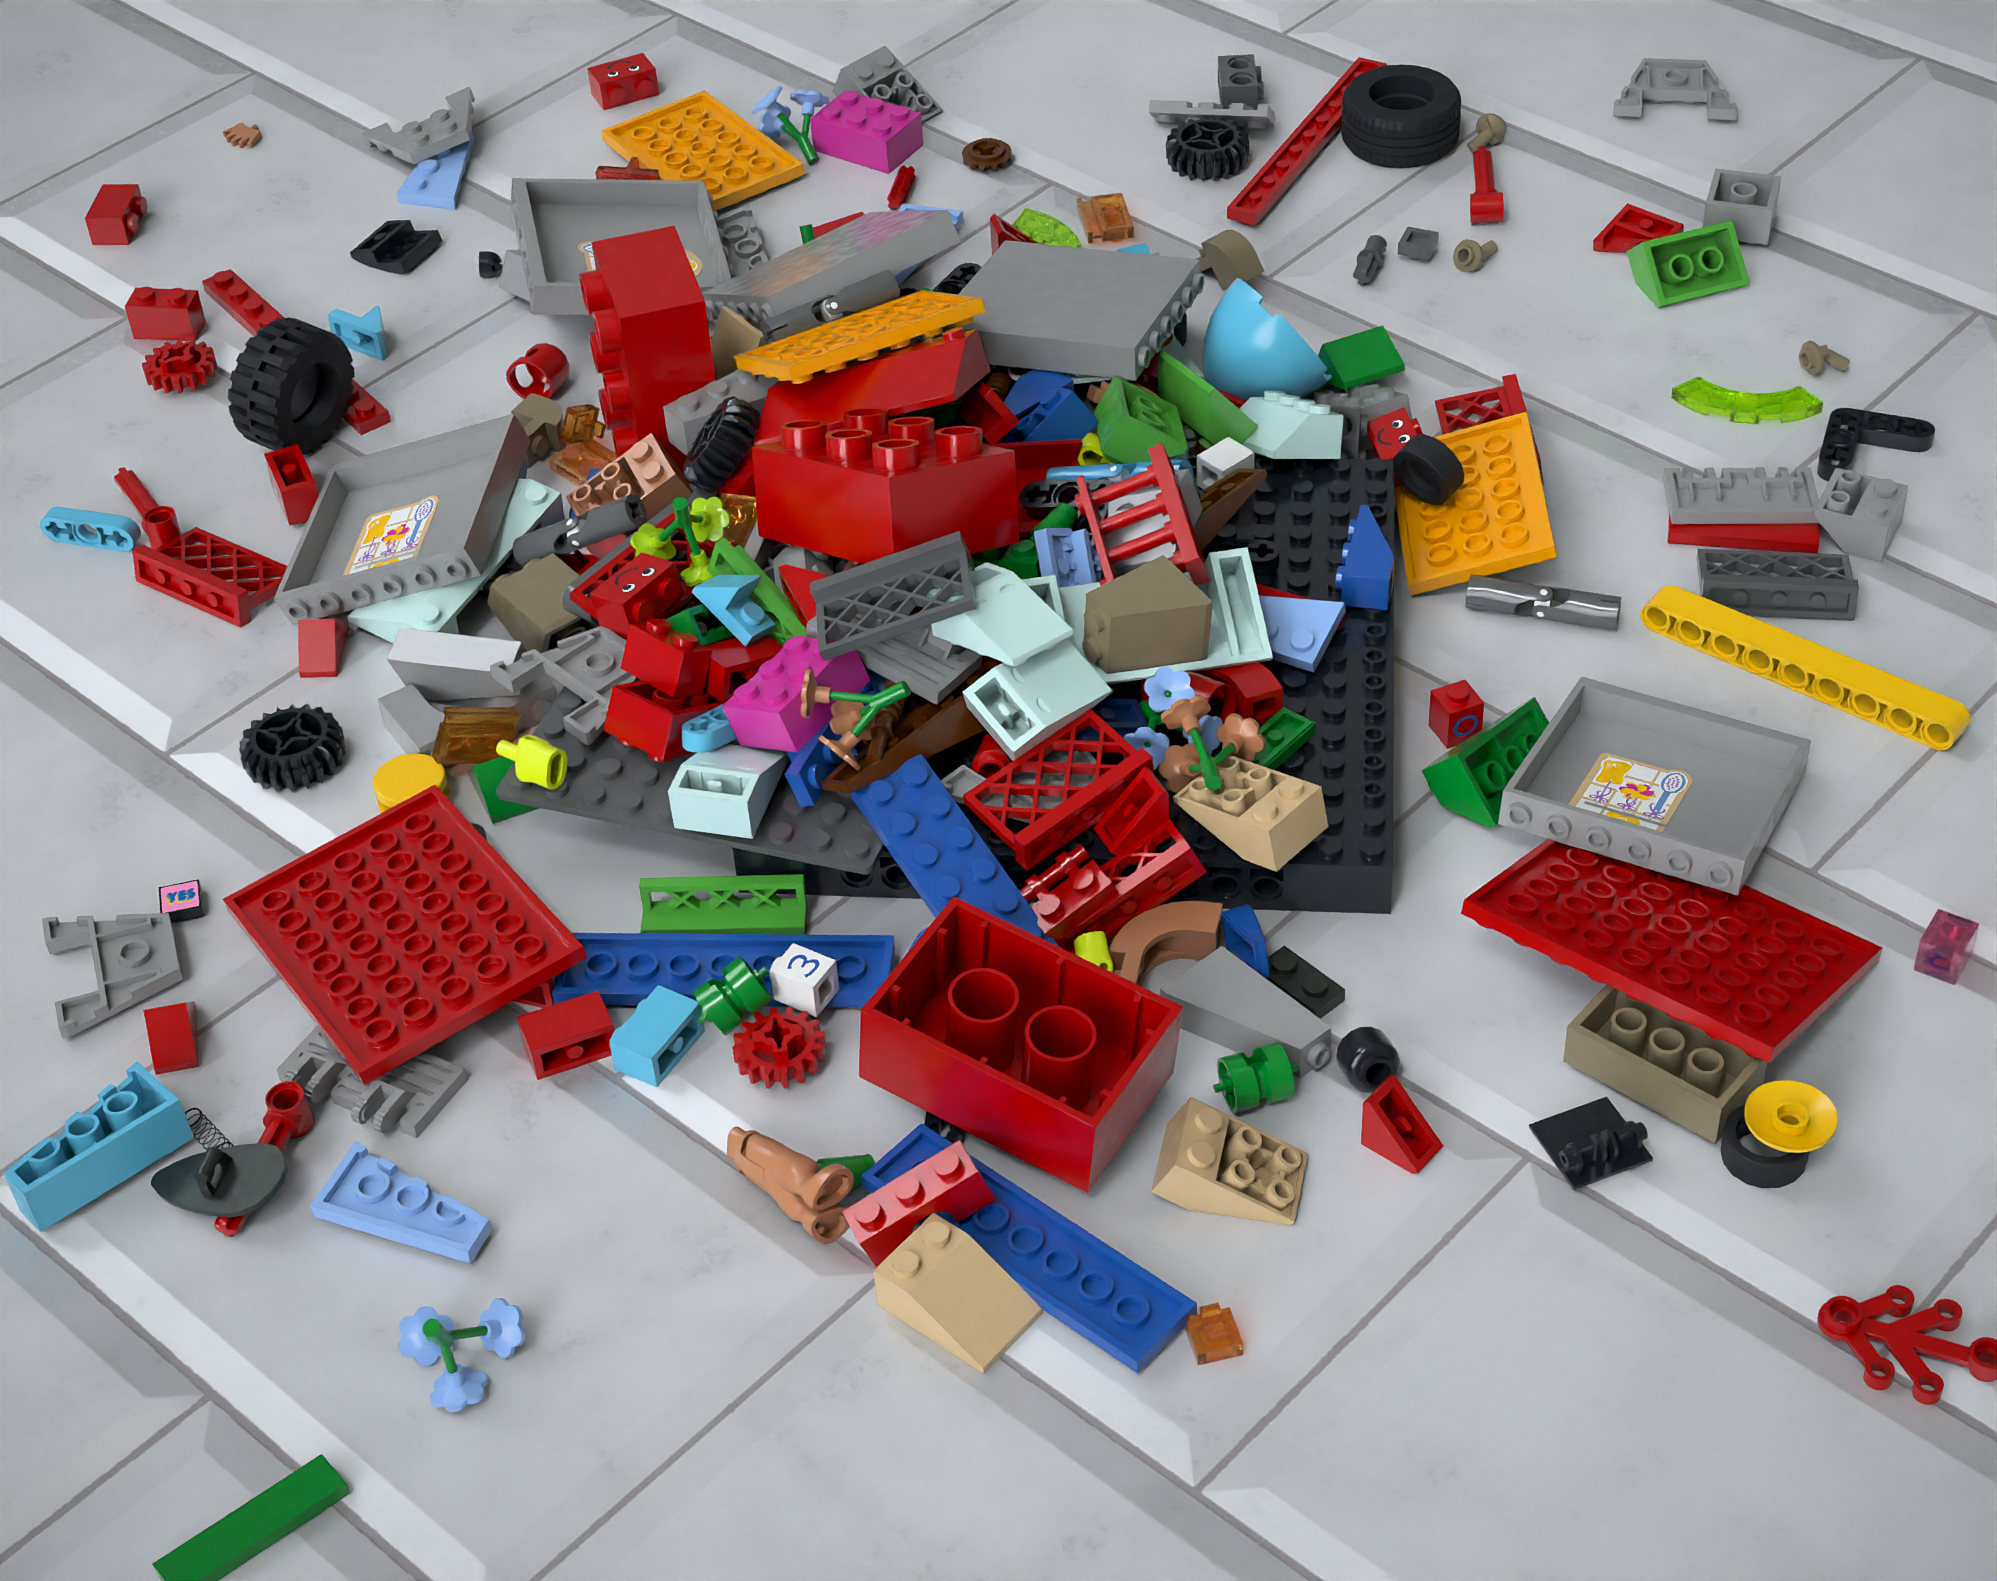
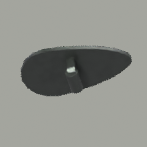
(223, 1180)

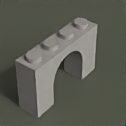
(416, 722)

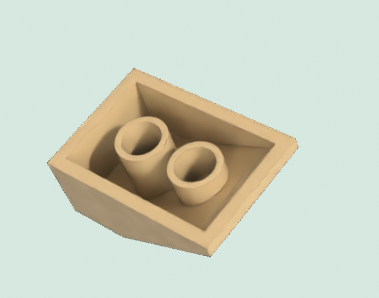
(954, 1293)

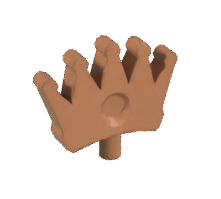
(242, 135)

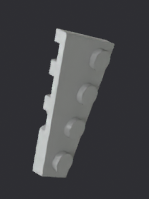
(1168, 111)
(742, 240)

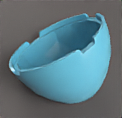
(1255, 352)

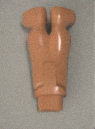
(794, 1182)

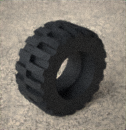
(291, 386)

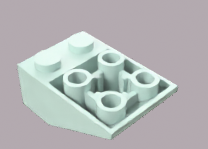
(1007, 619)
(1035, 698)
(725, 789)

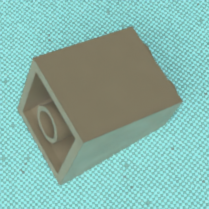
(532, 604)
(1147, 620)

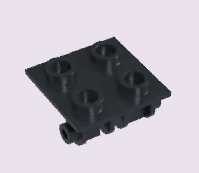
(1592, 1142)

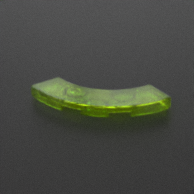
(1045, 229)
(1746, 407)

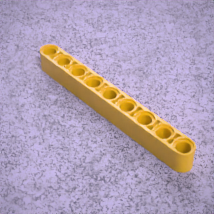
(1806, 667)

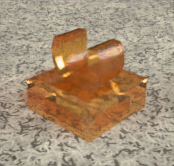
(582, 424)
(1213, 1334)

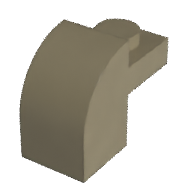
(1230, 258)
(542, 423)

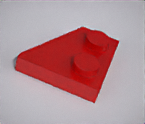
(1633, 227)

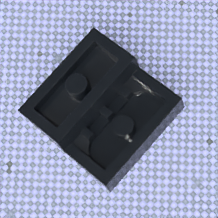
(396, 246)

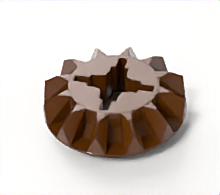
(986, 154)

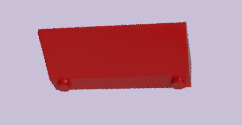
(893, 380)

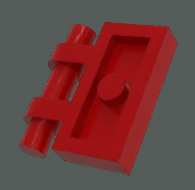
(1072, 899)

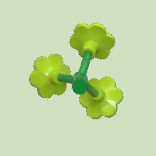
(701, 524)

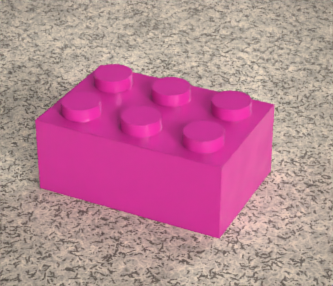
(867, 131)
(769, 705)

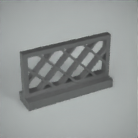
(889, 580)
(1789, 595)

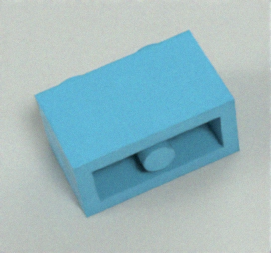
(656, 1036)

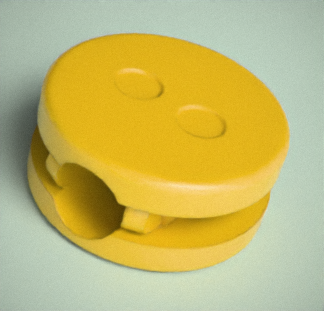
(406, 777)

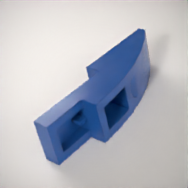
(817, 761)

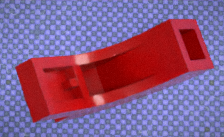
(1255, 689)

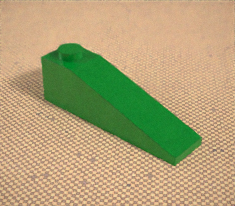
(1477, 770)

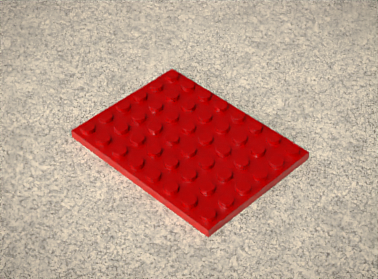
(402, 932)
(1703, 956)

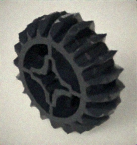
(1207, 149)
(721, 444)
(292, 748)

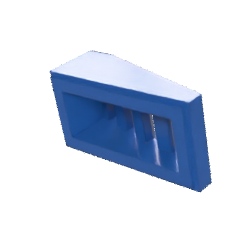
(1245, 938)

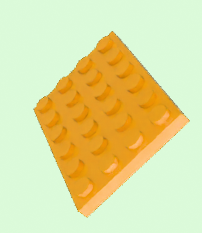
(705, 143)
(860, 335)
(1490, 521)

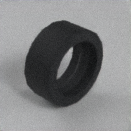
(1417, 460)
(1754, 1168)

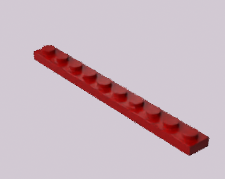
(1295, 152)
(254, 312)

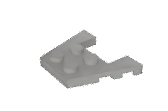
(1675, 81)
(429, 137)
(583, 664)
(965, 779)
(130, 958)

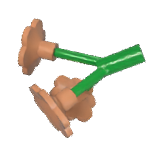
(851, 717)
(1186, 763)

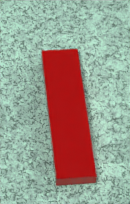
(1764, 537)

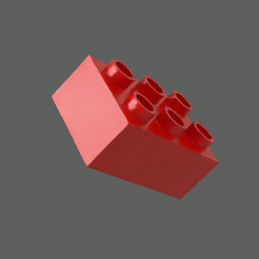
(647, 333)
(883, 486)
(1019, 1042)

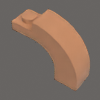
(1165, 935)

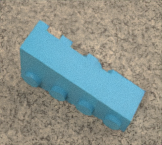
(99, 1148)

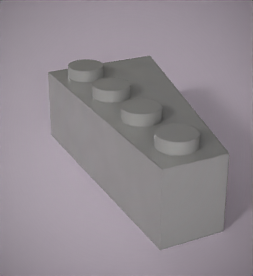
(690, 412)

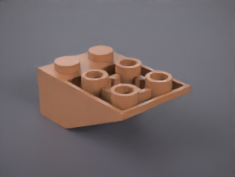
(641, 471)

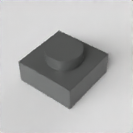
(1418, 243)

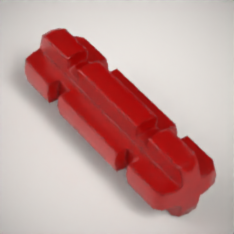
(901, 187)

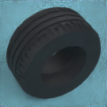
(1401, 116)

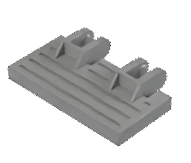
(1741, 496)
(917, 657)
(412, 1089)

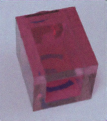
(1946, 946)

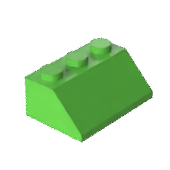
(1689, 264)
(1200, 404)
(1136, 421)

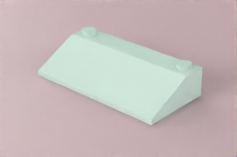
(435, 610)
(1237, 618)

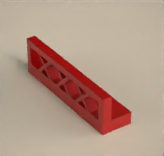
(987, 411)
(1152, 883)

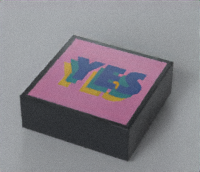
(182, 901)

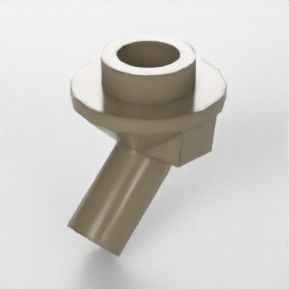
(1490, 129)
(1470, 255)
(1813, 357)

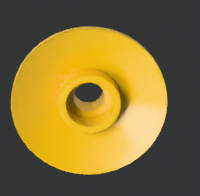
(1790, 1116)

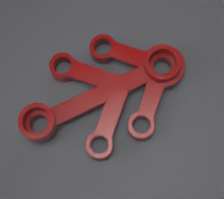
(1905, 1339)

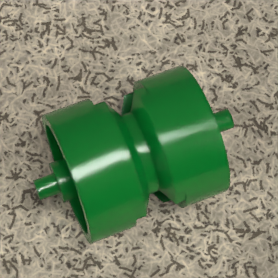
(727, 999)
(1250, 1079)

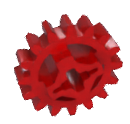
(179, 366)
(758, 1050)

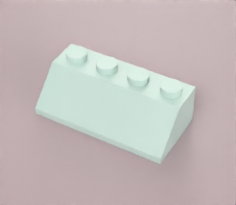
(1293, 427)

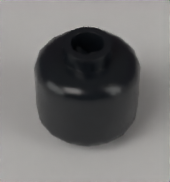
(1367, 1058)

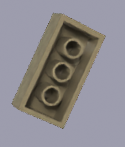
(1662, 1062)

